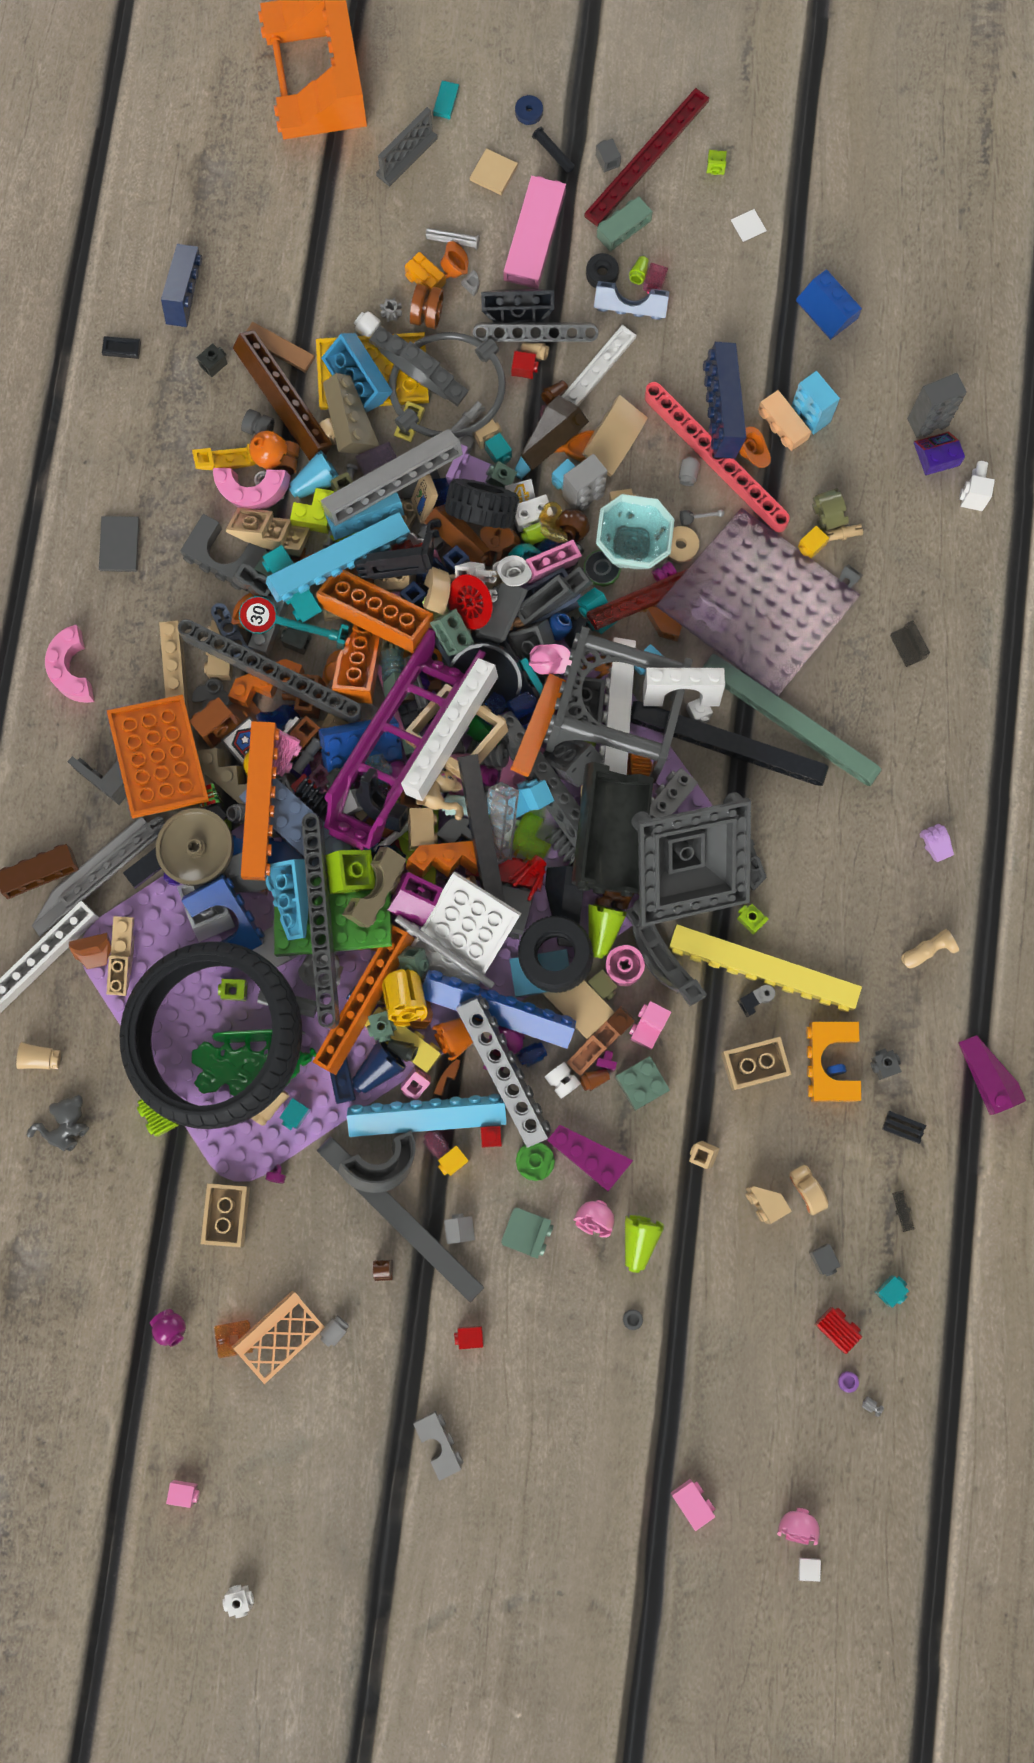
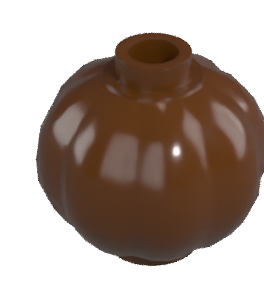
(574, 524)

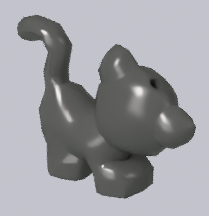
(67, 1114)

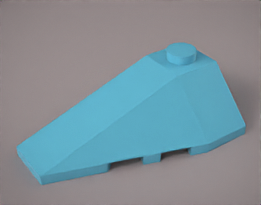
(290, 895)

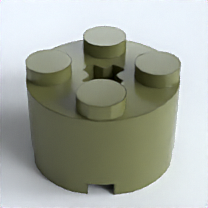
(831, 509)

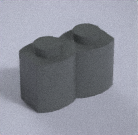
(248, 578)

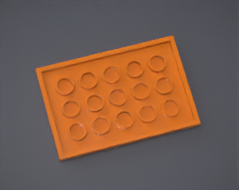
(157, 756)

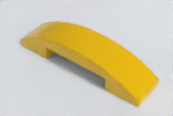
(229, 458)

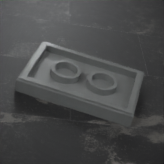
(119, 543)

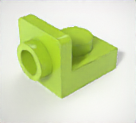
(716, 162)

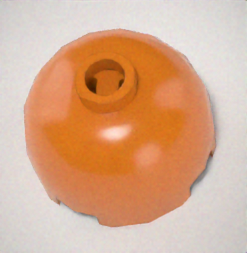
(267, 449)

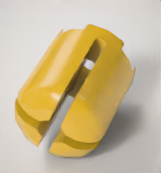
(404, 997)

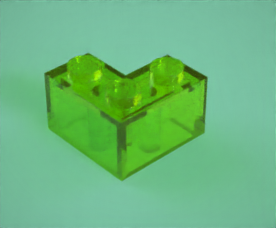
(526, 839)

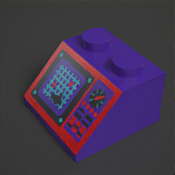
(939, 453)

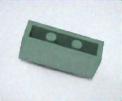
(624, 223)

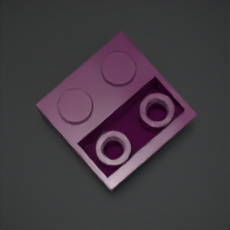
(414, 899)

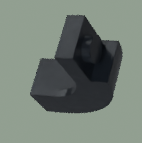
(373, 801)

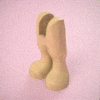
(927, 949)

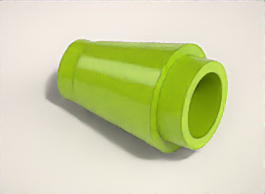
(639, 271)

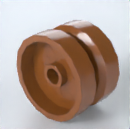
(426, 306)

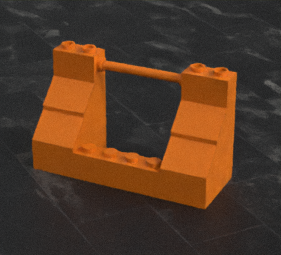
(336, 97)

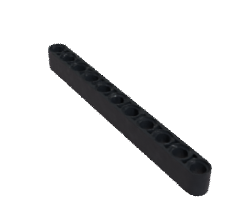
(731, 744)

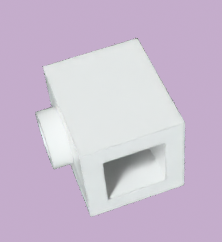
(698, 712)

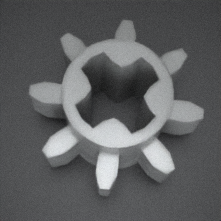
(391, 309)

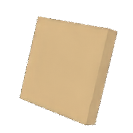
(493, 171)

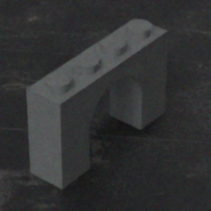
(198, 547)

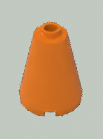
(453, 1037)

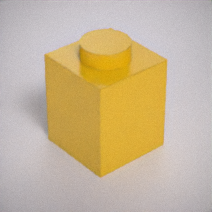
(813, 542)
(452, 1161)

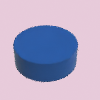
(836, 1070)

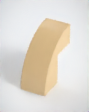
(439, 590)

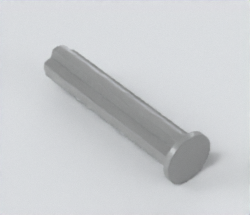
(445, 236)

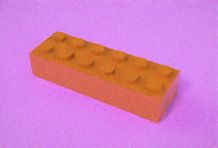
(375, 610)

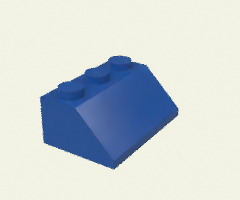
(829, 304)

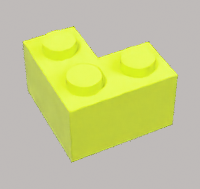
(311, 515)

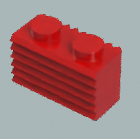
(838, 1329)

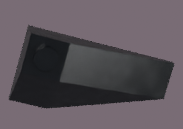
(563, 896)

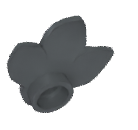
(205, 694)

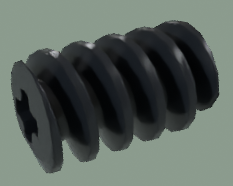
(312, 797)

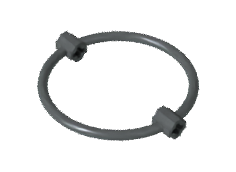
(485, 351)

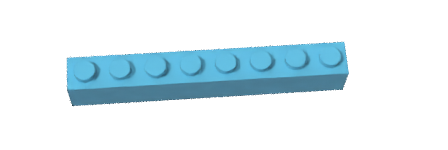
(337, 558)
(426, 1115)

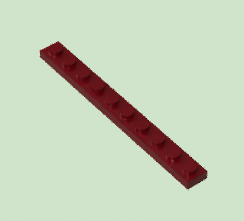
(646, 157)

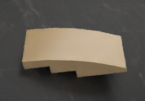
(615, 434)
(265, 531)
(583, 1006)

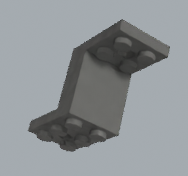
(110, 784)

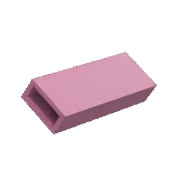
(534, 232)

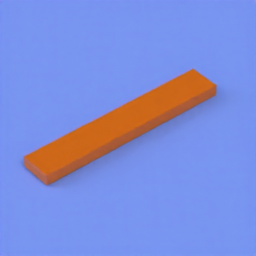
(537, 726)

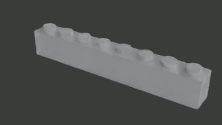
(392, 477)

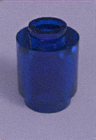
(532, 1054)

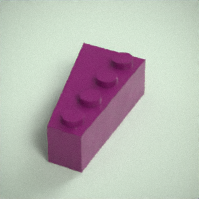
(591, 1157)

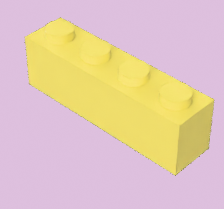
(427, 1053)

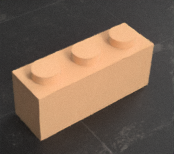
(784, 420)

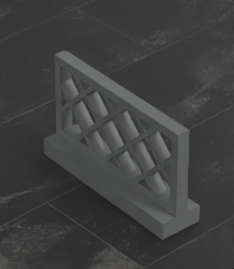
(406, 148)

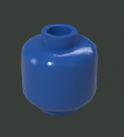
(560, 625)

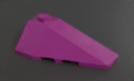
(994, 1082)

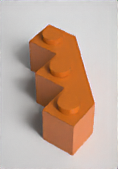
(247, 685)
(443, 857)

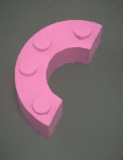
(257, 497)
(58, 661)

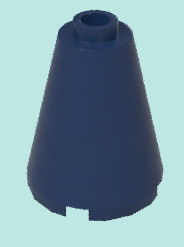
(377, 1068)

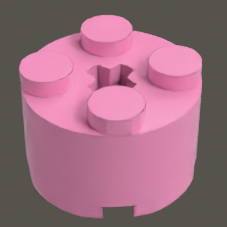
(635, 963)

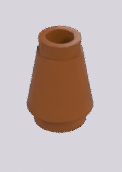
(593, 1079)

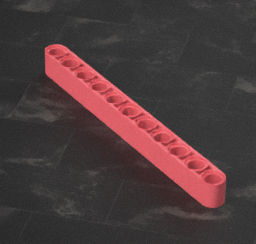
(717, 465)

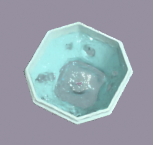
(635, 521)

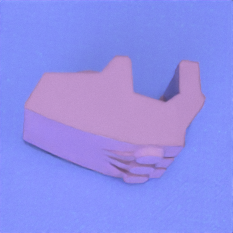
(937, 842)

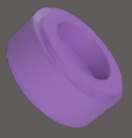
(848, 1381)

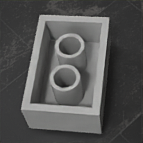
(584, 483)

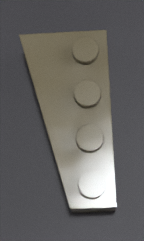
(348, 416)

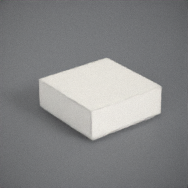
(809, 1569)

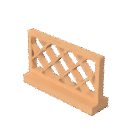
(266, 1324)

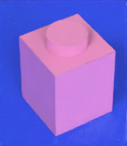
(182, 1494)

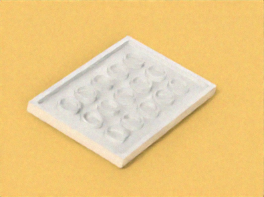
(468, 925)

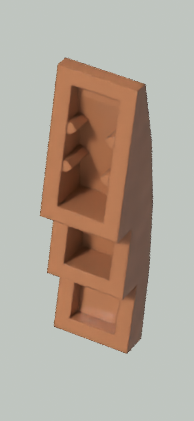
(593, 1047)

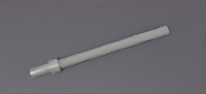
(413, 929)

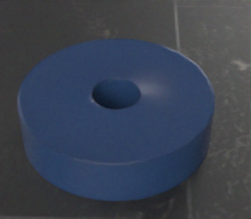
(529, 117)

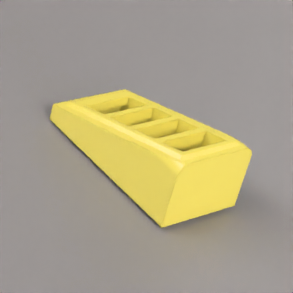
(416, 408)

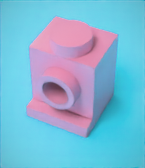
(414, 1091)

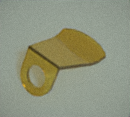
(548, 526)

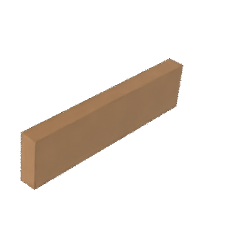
(283, 349)

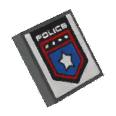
(239, 740)

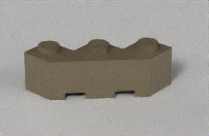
(229, 778)

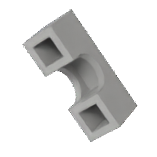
(432, 1428)

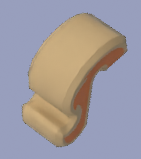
(809, 1189)

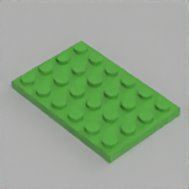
(345, 932)

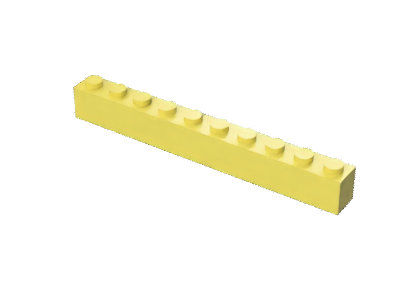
(765, 968)

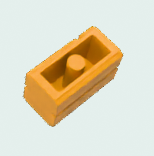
(424, 272)

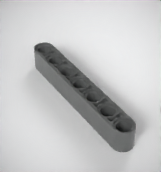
(544, 335)

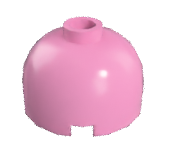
(595, 1217)
(799, 1527)

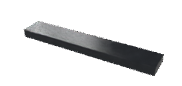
(149, 865)

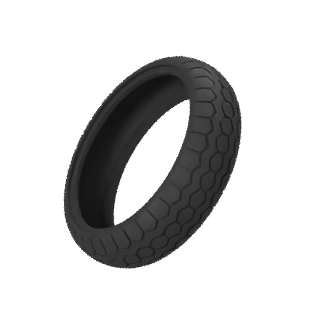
(139, 1020)

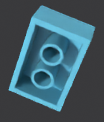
(815, 402)

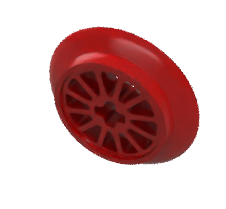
(467, 587)

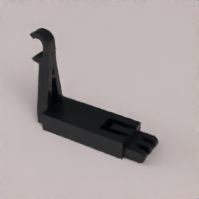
(401, 561)

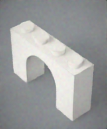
(660, 681)

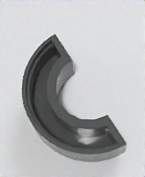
(384, 1176)

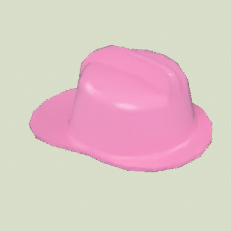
(549, 659)

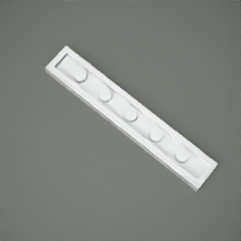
(599, 365)

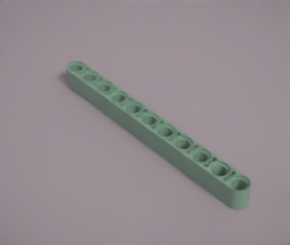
(796, 722)

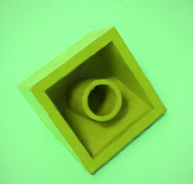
(350, 871)

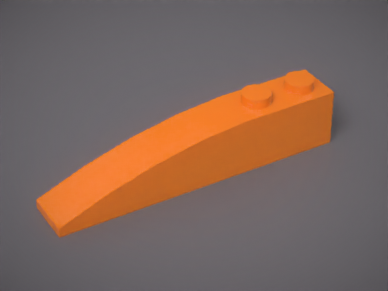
(358, 666)

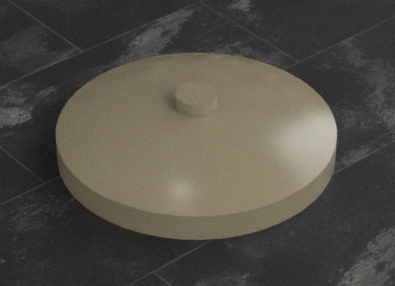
(194, 847)

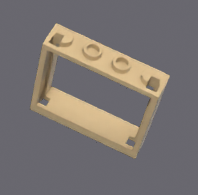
(482, 749)

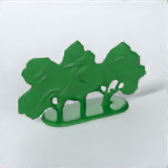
(235, 1067)

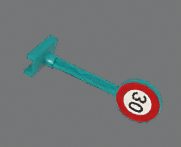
(259, 616)

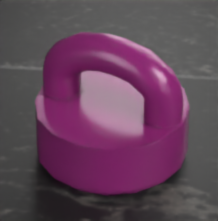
(276, 1175)

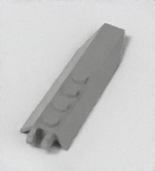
(97, 871)

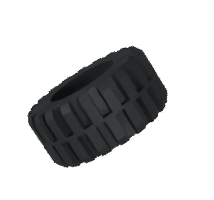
(481, 503)

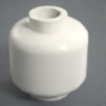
(367, 324)

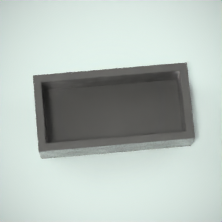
(936, 405)

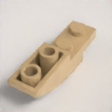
(121, 956)

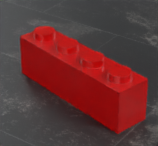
(508, 868)

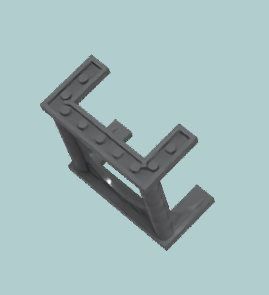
(568, 727)

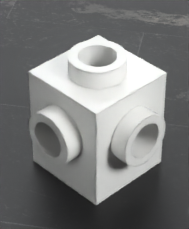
(241, 1594)

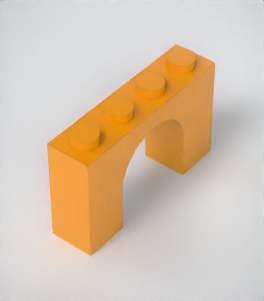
(822, 1086)

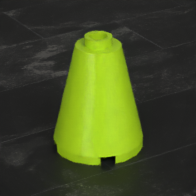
(603, 928)
(640, 1241)

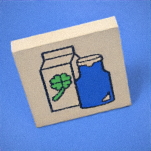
(424, 497)

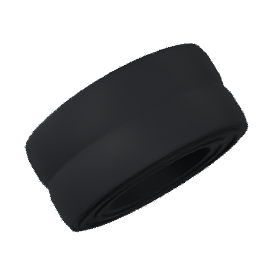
(599, 261)

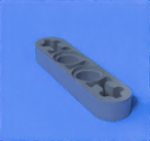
(235, 633)

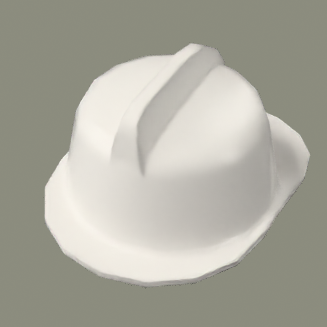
(514, 571)

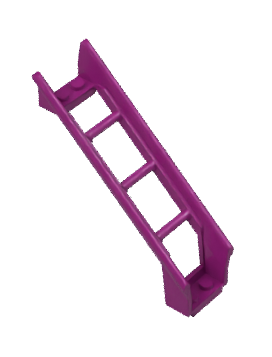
(349, 828)

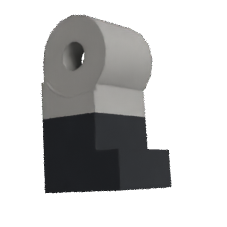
(761, 995)

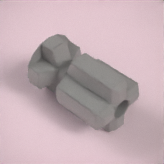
(871, 1405)

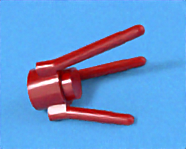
(533, 866)

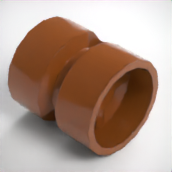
(289, 461)

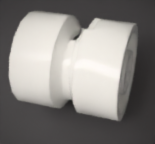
(557, 1075)

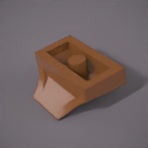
(92, 950)

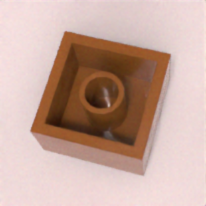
(214, 722)

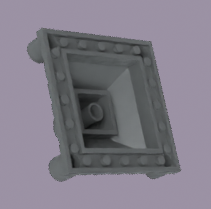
(693, 861)

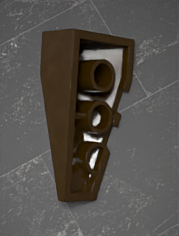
(557, 425)

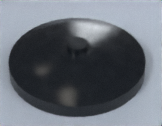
(510, 675)

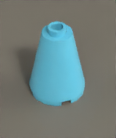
(314, 475)

